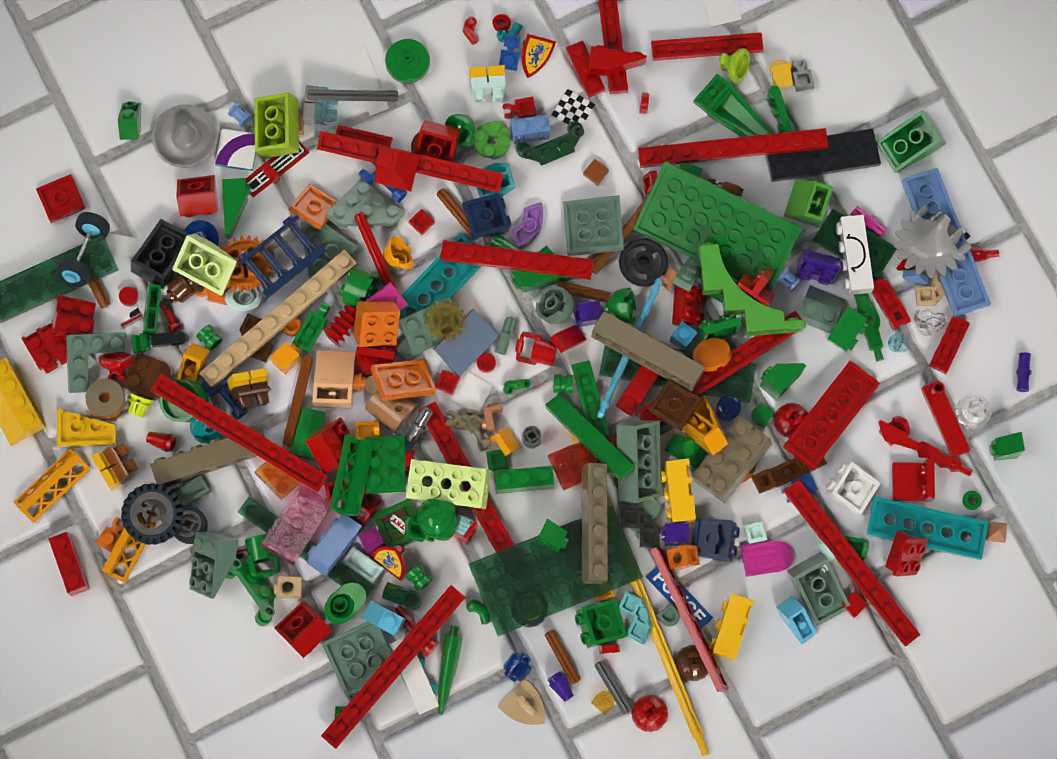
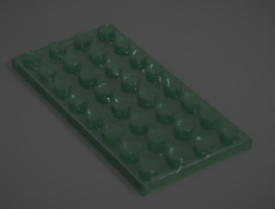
(536, 582)

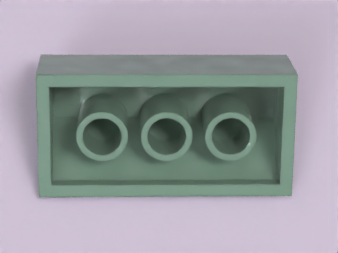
(641, 446)

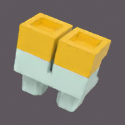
(480, 86)

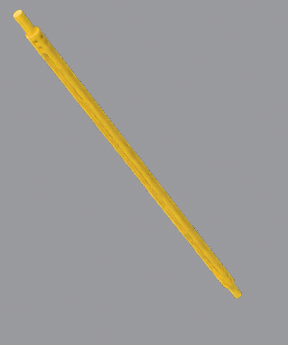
(668, 663)

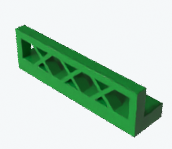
(354, 477)

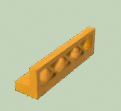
(47, 480)
(119, 551)

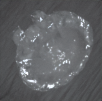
(969, 416)

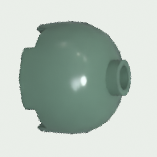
(555, 305)

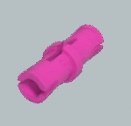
(870, 222)

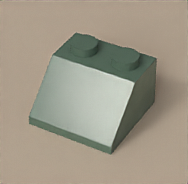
(821, 309)

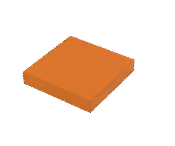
(312, 206)

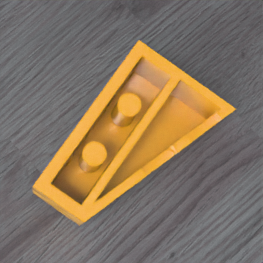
(705, 428)

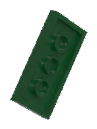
(879, 249)

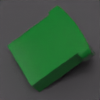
(860, 546)

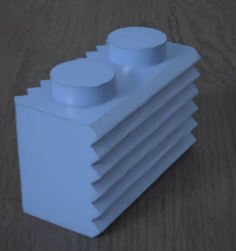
(530, 128)

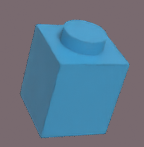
(683, 336)

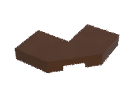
(265, 351)

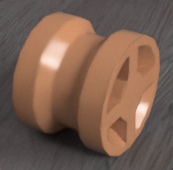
(668, 278)

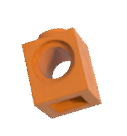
(683, 557)

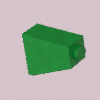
(530, 281)

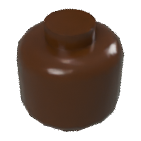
(180, 288)

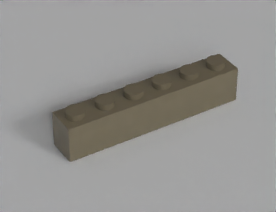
(647, 351)
(200, 460)
(594, 524)

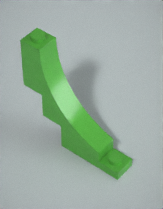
(756, 316)

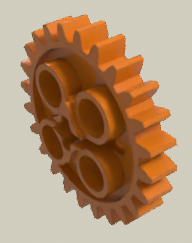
(235, 249)

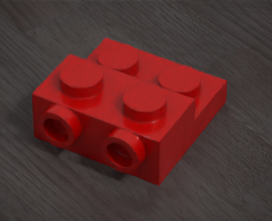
(72, 317)

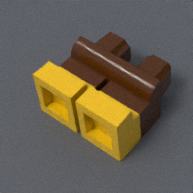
(249, 385)

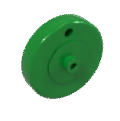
(407, 61)

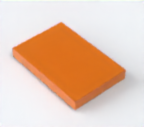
(403, 379)

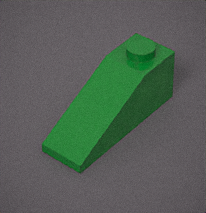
(234, 201)

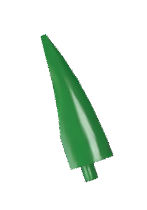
(448, 665)

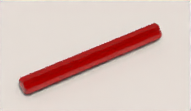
(374, 249)

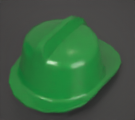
(344, 602)

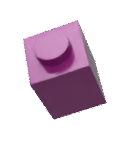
(371, 540)

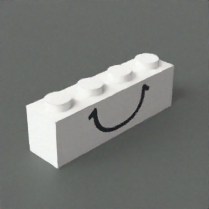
(855, 255)

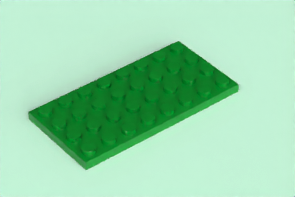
(692, 211)

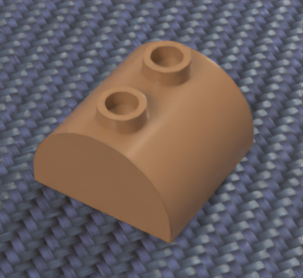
(391, 412)

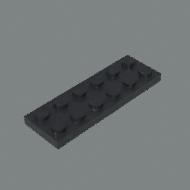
(844, 153)

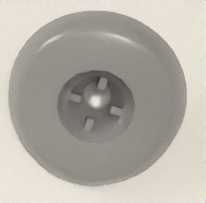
(184, 136)

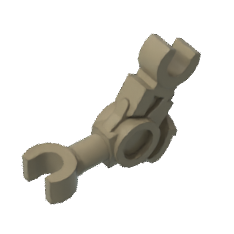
(471, 422)

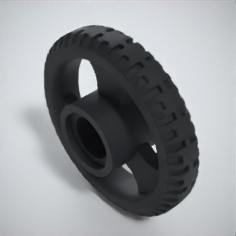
(650, 248)

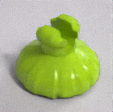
(736, 64)

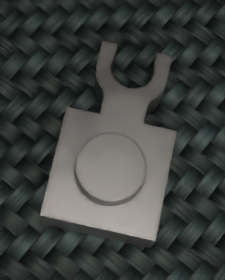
(802, 78)

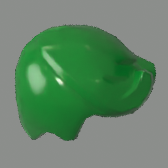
(466, 125)

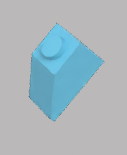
(383, 618)
(796, 619)

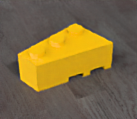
(678, 491)
(731, 627)

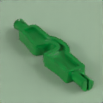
(872, 332)

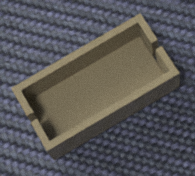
(734, 462)

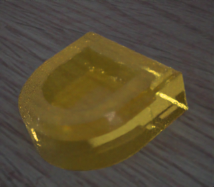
(603, 702)

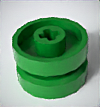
(176, 414)

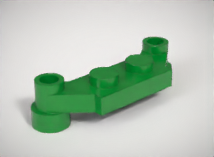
(258, 589)

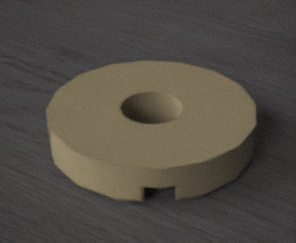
(100, 387)

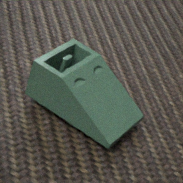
(211, 562)

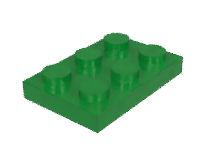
(387, 465)

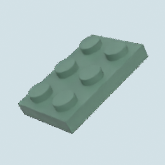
(415, 329)

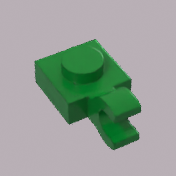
(413, 531)

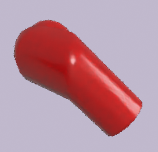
(469, 28)

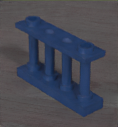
(283, 274)

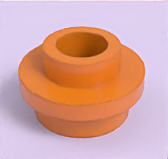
(359, 382)

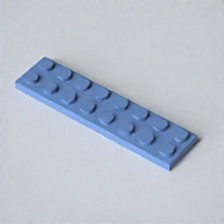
(961, 286)

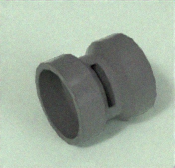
(530, 440)

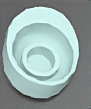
(242, 301)

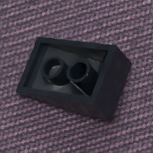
(159, 253)

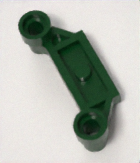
(554, 148)

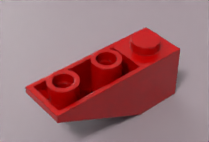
(610, 61)

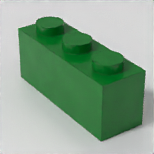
(524, 479)

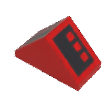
(368, 507)

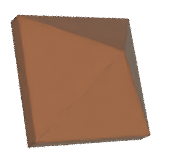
(996, 532)

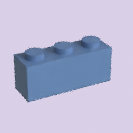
(333, 544)

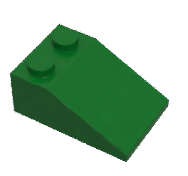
(911, 141)

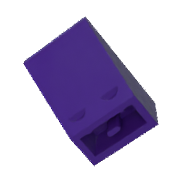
(818, 267)

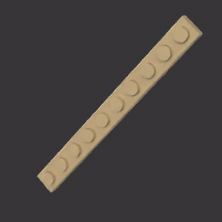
(278, 319)

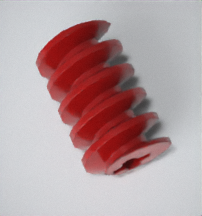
(341, 325)

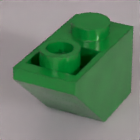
(129, 121)

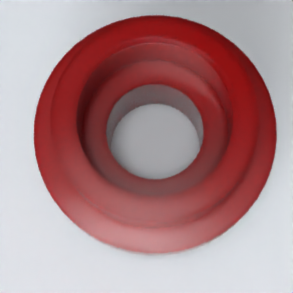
(504, 18)

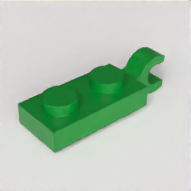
(312, 328)

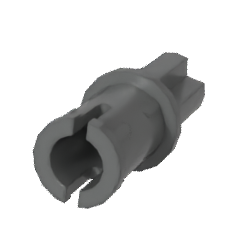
(419, 425)

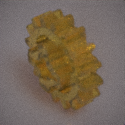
(452, 326)

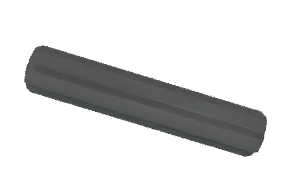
(613, 687)

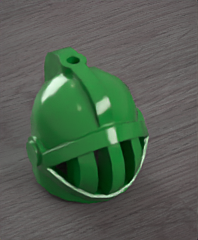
(437, 519)

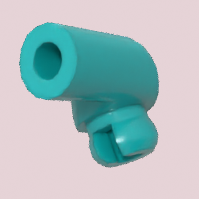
(514, 30)

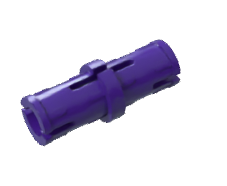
(1023, 372)

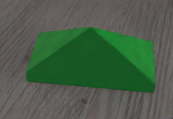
(686, 449)

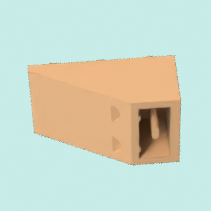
(334, 379)

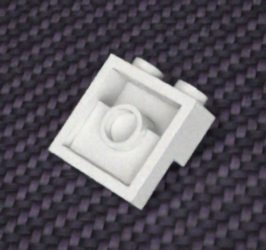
(852, 487)

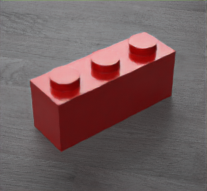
(69, 563)

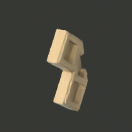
(929, 294)

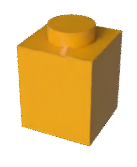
(286, 357)

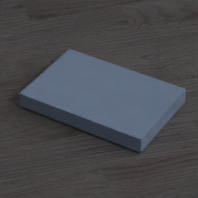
(467, 347)

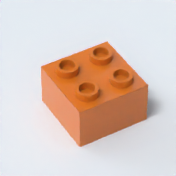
(376, 323)

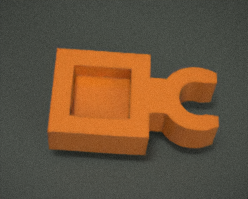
(212, 296)
(110, 536)

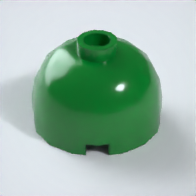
(622, 305)

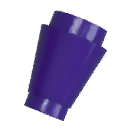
(560, 685)

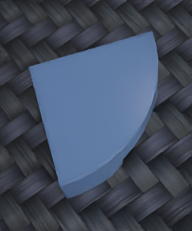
(913, 278)

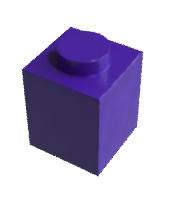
(587, 313)
(675, 534)

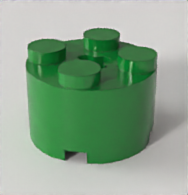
(358, 287)

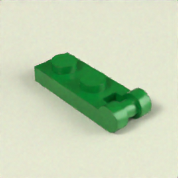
(779, 110)

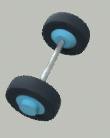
(73, 271)

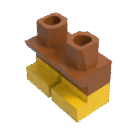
(111, 466)

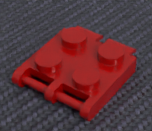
(46, 348)

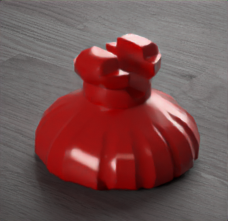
(116, 363)
(783, 418)
(647, 721)

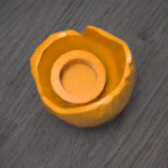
(398, 254)

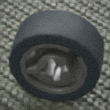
(199, 524)

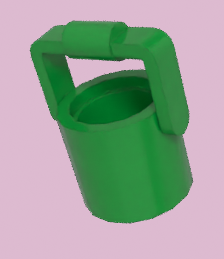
(258, 555)

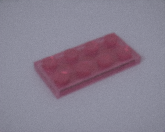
(296, 524)

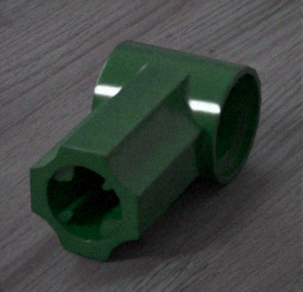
(400, 595)

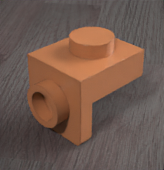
(487, 421)

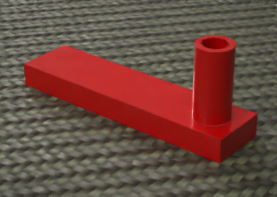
(945, 419)

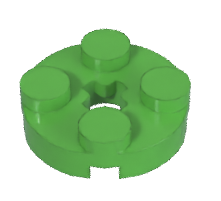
(496, 130)

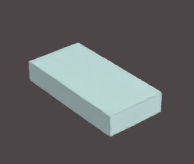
(363, 565)

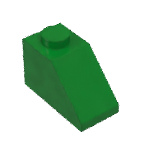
(1007, 447)
(553, 536)

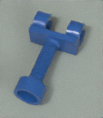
(398, 194)
(237, 413)

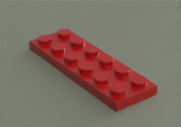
(831, 415)

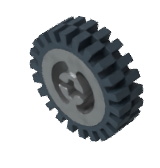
(170, 521)

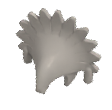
(930, 243)

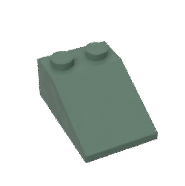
(818, 588)

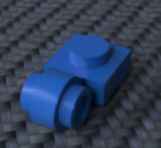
(509, 57)

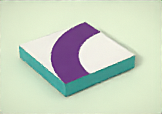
(236, 150)

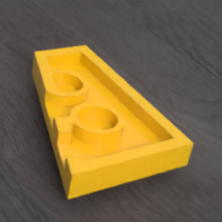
(82, 431)

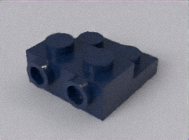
(486, 216)
(716, 538)

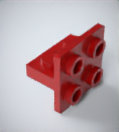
(756, 286)
(688, 306)
(373, 355)
(906, 554)

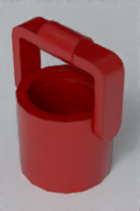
(542, 351)

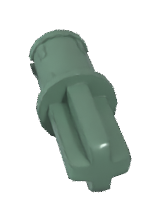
(505, 335)

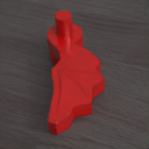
(173, 326)

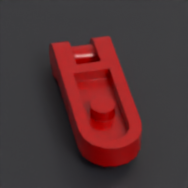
(890, 304)

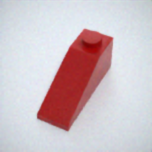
(636, 390)

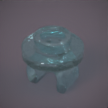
(895, 343)

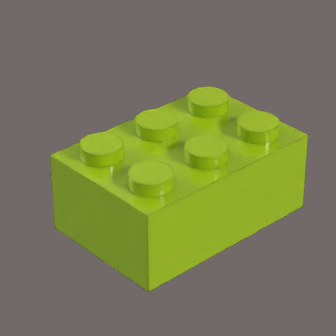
(276, 125)

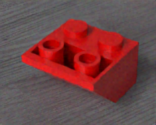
(327, 444)

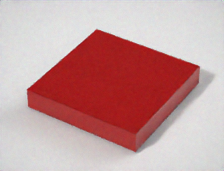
(60, 198)

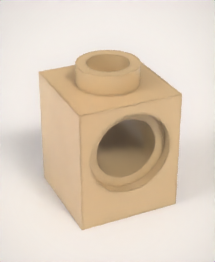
(296, 593)

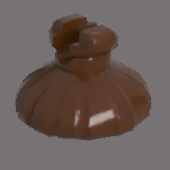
(686, 667)

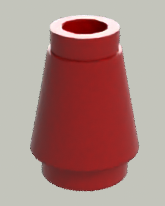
(163, 441)

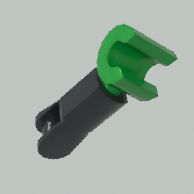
(142, 342)

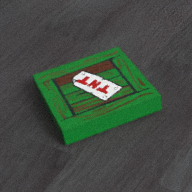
(392, 522)

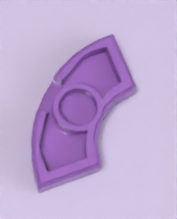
(530, 226)

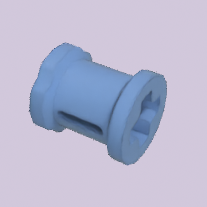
(240, 114)
(789, 279)

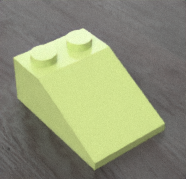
(205, 263)

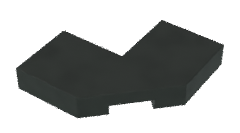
(639, 519)

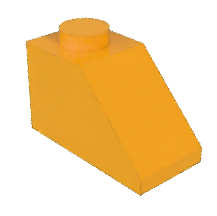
(193, 362)

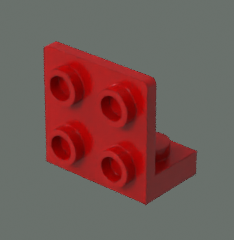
(913, 481)

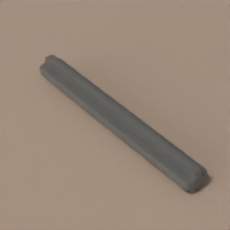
(352, 95)

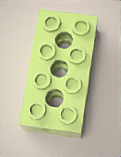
(421, 471)

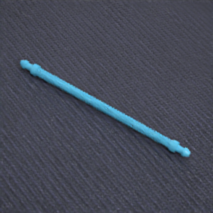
(605, 404)

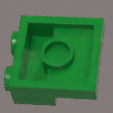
(720, 328)
(600, 623)

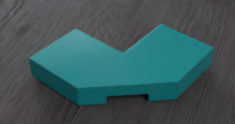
(637, 608)

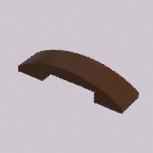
(782, 474)

